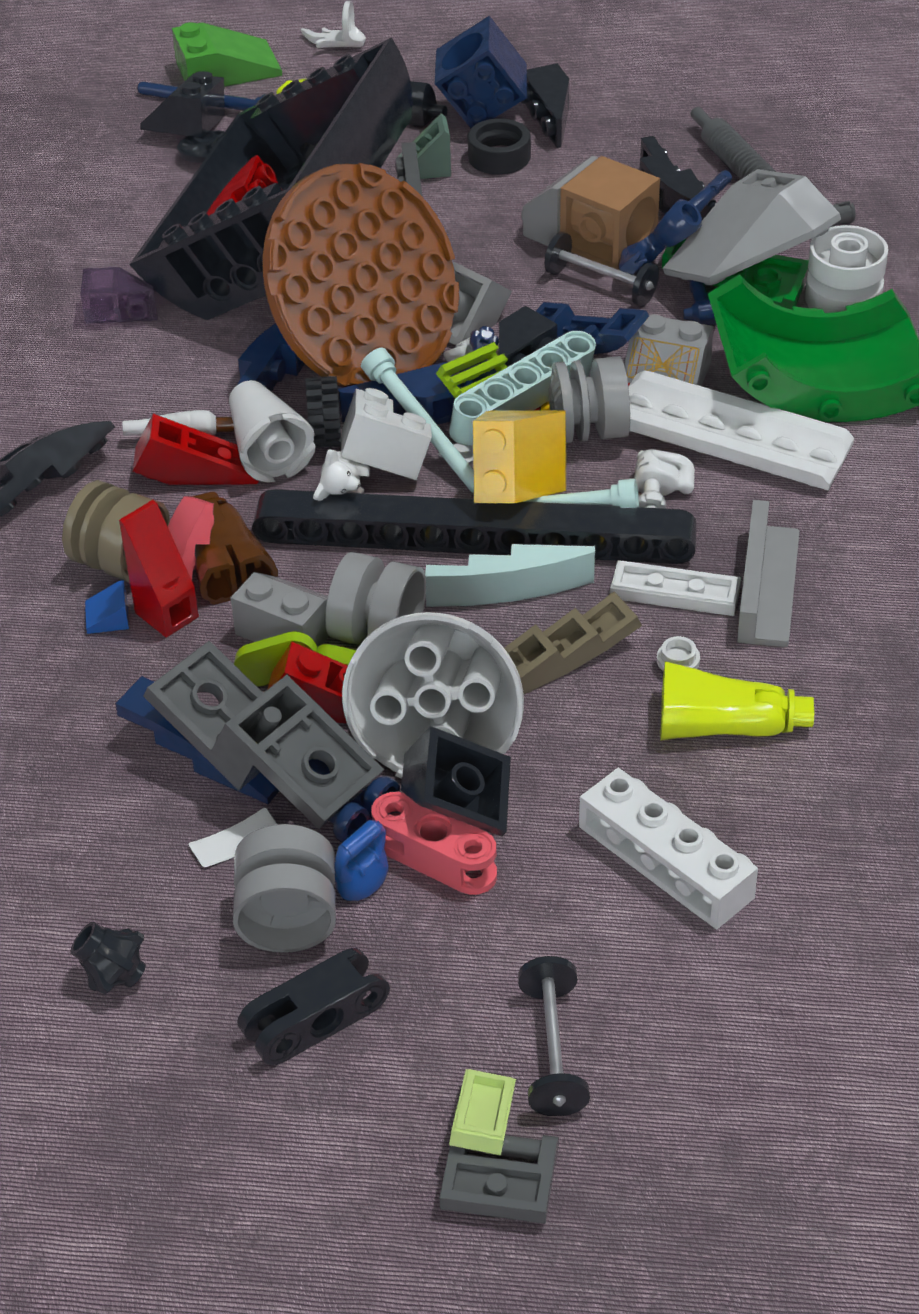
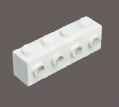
(668, 847)

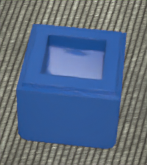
(107, 610)

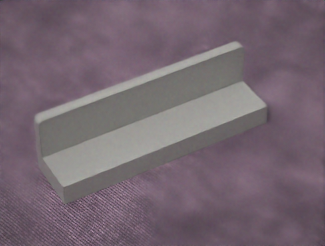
(768, 581)

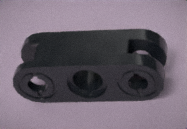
(312, 1006)

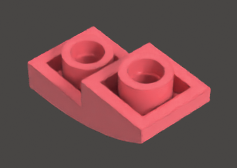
(191, 526)

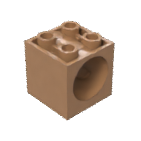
(608, 209)

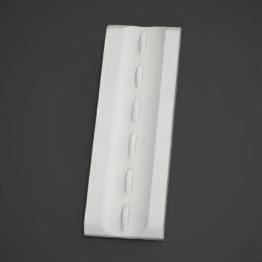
(737, 429)

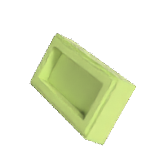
(482, 1112)

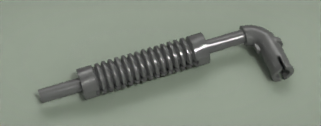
(742, 158)

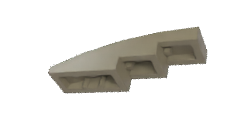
(570, 641)

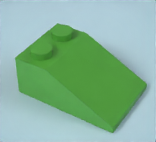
(223, 53)

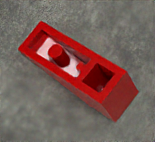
(187, 456)

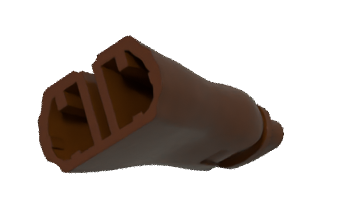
(230, 555)

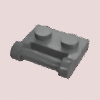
(500, 1185)

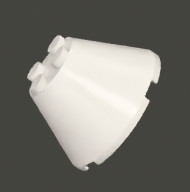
(430, 674)

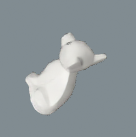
(340, 476)

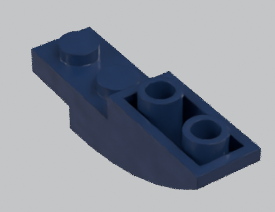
(268, 359)

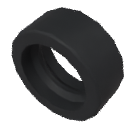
(502, 159)

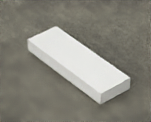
(676, 588)

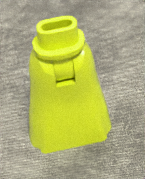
(711, 704)

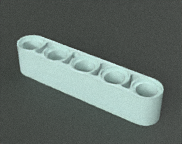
(521, 385)

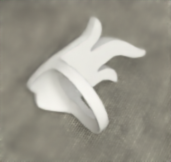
(347, 37)

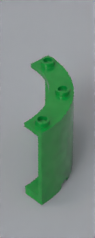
(817, 362)

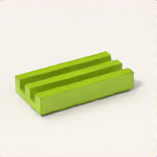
(487, 352)

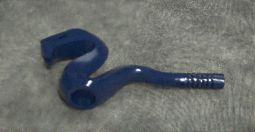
(674, 227)

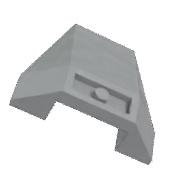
(752, 223)

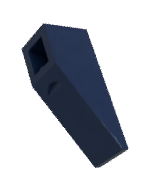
(422, 384)

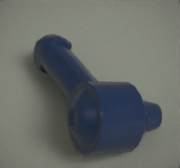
(701, 309)

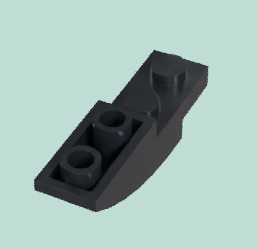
(673, 182)
(48, 457)

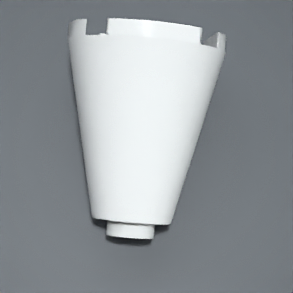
(269, 433)

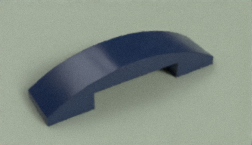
(608, 332)

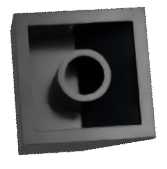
(191, 108)
(458, 779)

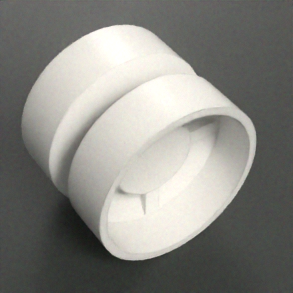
(845, 268)

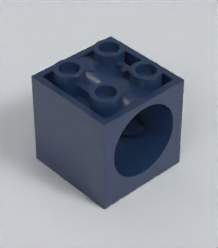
(481, 73)

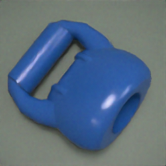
(361, 862)

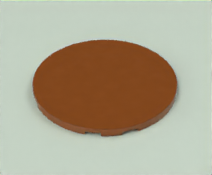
(359, 269)

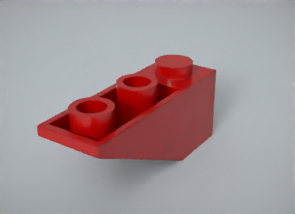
(156, 572)
(316, 676)

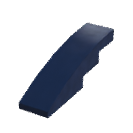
(138, 710)

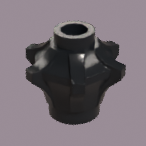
(109, 956)

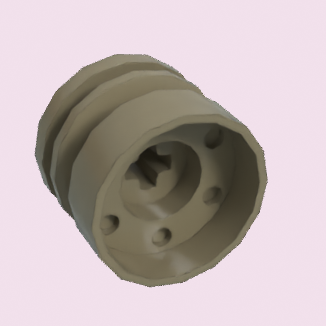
(93, 527)

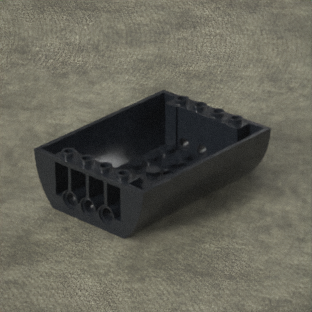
(329, 119)

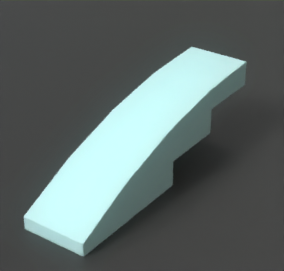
(523, 575)

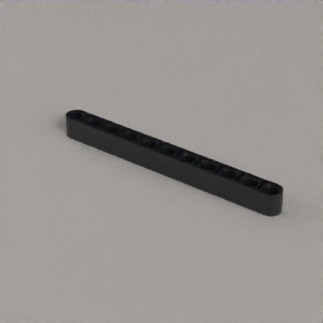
(472, 527)

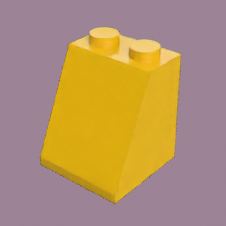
(518, 455)

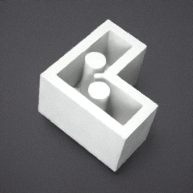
(384, 438)

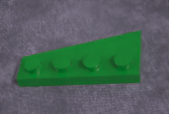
(775, 277)

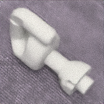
(661, 474)

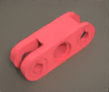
(436, 844)

